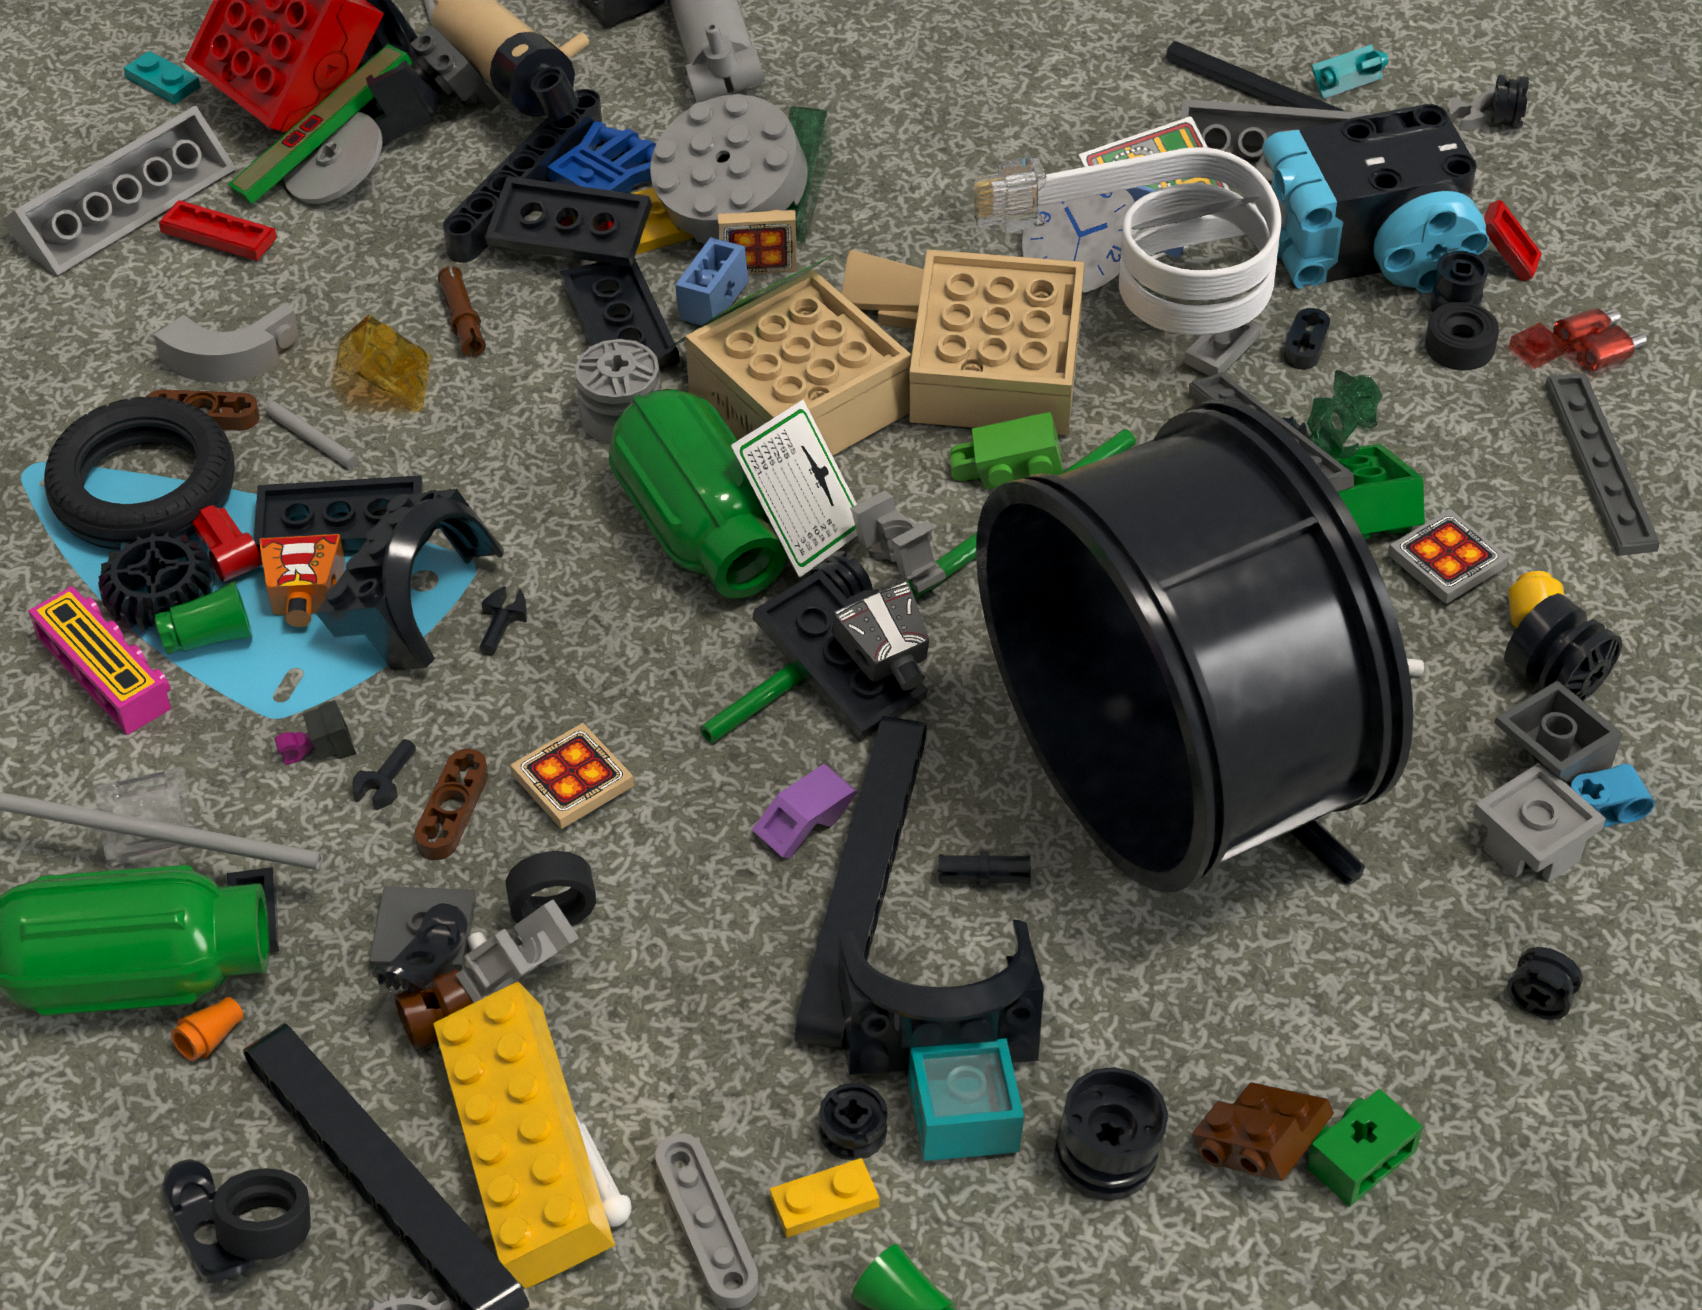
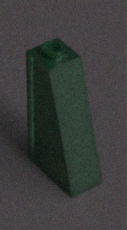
(814, 137)

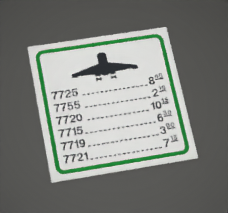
(798, 486)

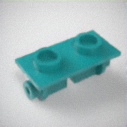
(1349, 70)

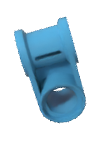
(1615, 794)

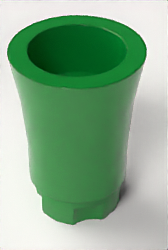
(204, 621)
(897, 1284)

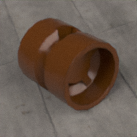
(430, 1005)

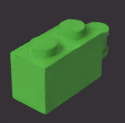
(1008, 451)

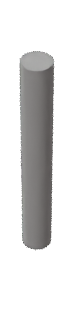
(312, 435)

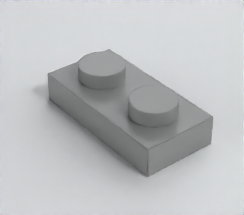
(1218, 351)

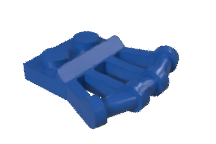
(594, 169)

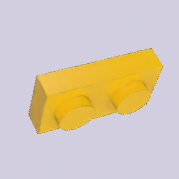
(824, 1197)

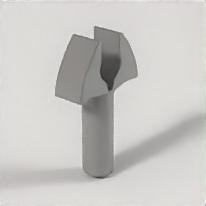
(1471, 111)

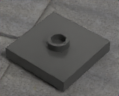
(402, 915)

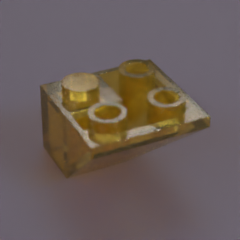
(385, 362)

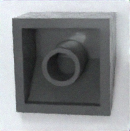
(1562, 732)

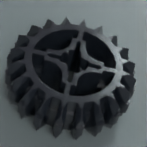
(153, 577)

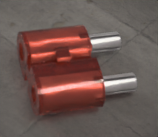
(1595, 341)

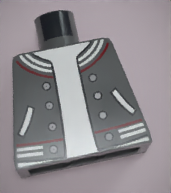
(885, 635)

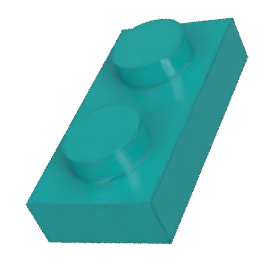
(162, 77)

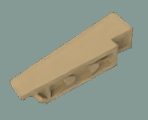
(884, 286)

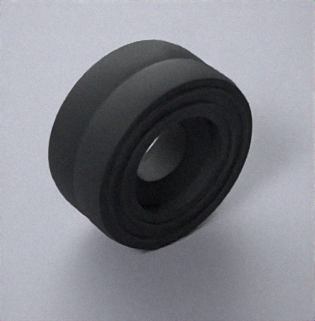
(1461, 352)

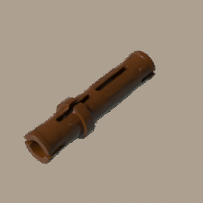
(464, 320)

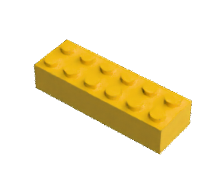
(523, 1136)

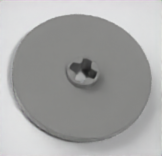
(337, 163)

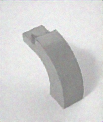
(226, 355)

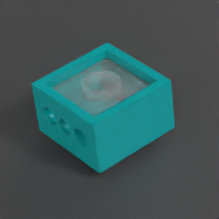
(965, 1100)

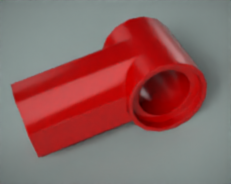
(227, 547)

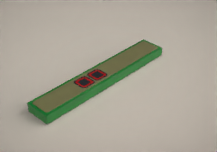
(314, 128)

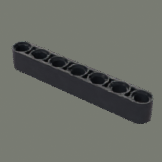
(552, 139)

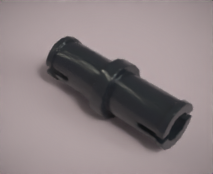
(984, 869)

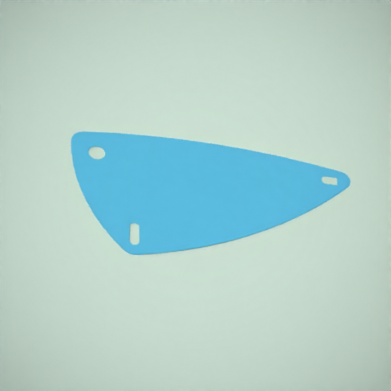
(255, 666)

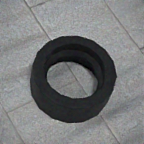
(548, 871)
(262, 1238)

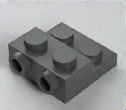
(452, 69)

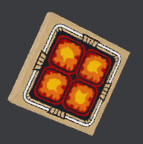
(766, 236)
(572, 775)

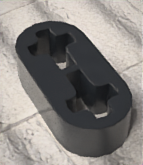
(1314, 340)

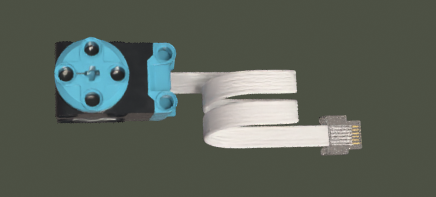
(1341, 205)

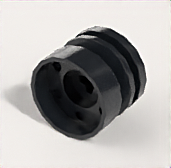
(1562, 646)
(1110, 1133)

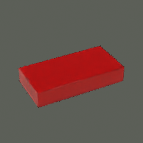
(1511, 240)

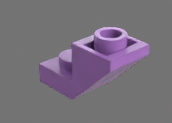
(797, 809)

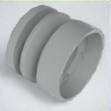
(609, 380)

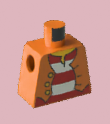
(301, 573)

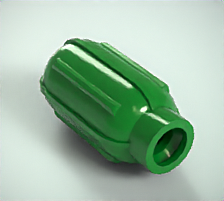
(693, 493)
(127, 939)

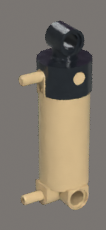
(511, 55)

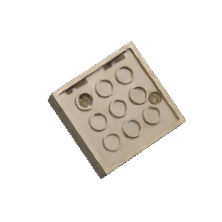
(995, 339)
(798, 347)

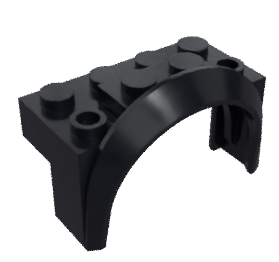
(405, 93)
(375, 587)
(893, 1016)

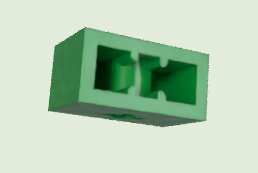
(1363, 1146)

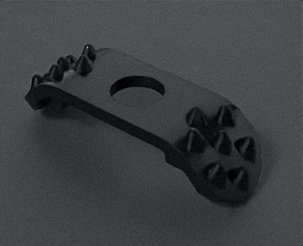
(437, 939)
(190, 1197)

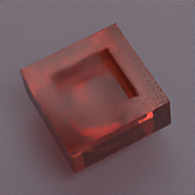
(1537, 345)

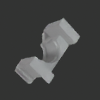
(899, 540)
(506, 960)

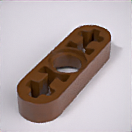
(229, 402)
(450, 787)

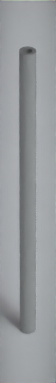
(161, 831)

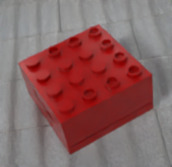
(282, 53)

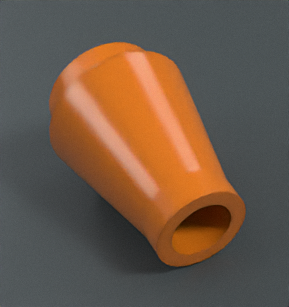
(205, 1029)

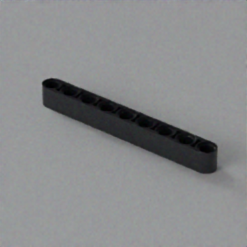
(862, 874)
(382, 1175)

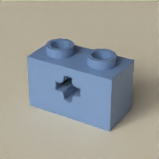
(711, 281)

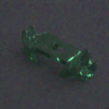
(1354, 402)

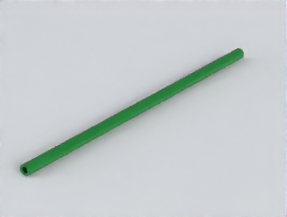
(950, 562)

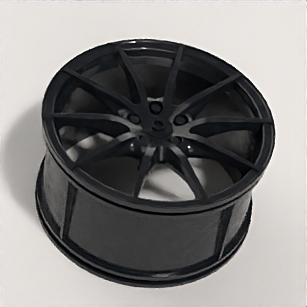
(1195, 642)

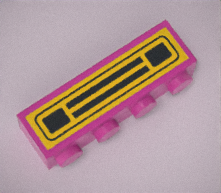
(101, 659)

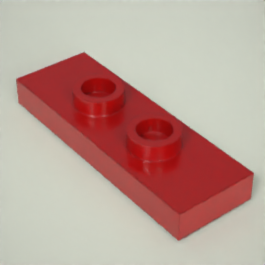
(217, 230)

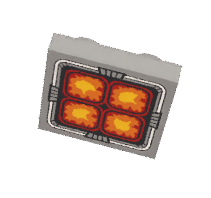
(1448, 556)

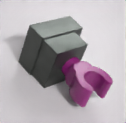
(325, 733)

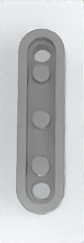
(706, 1220)

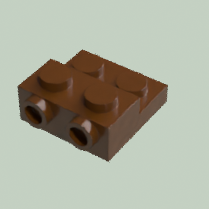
(1261, 1130)

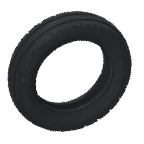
(125, 425)

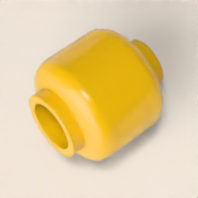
(1530, 591)

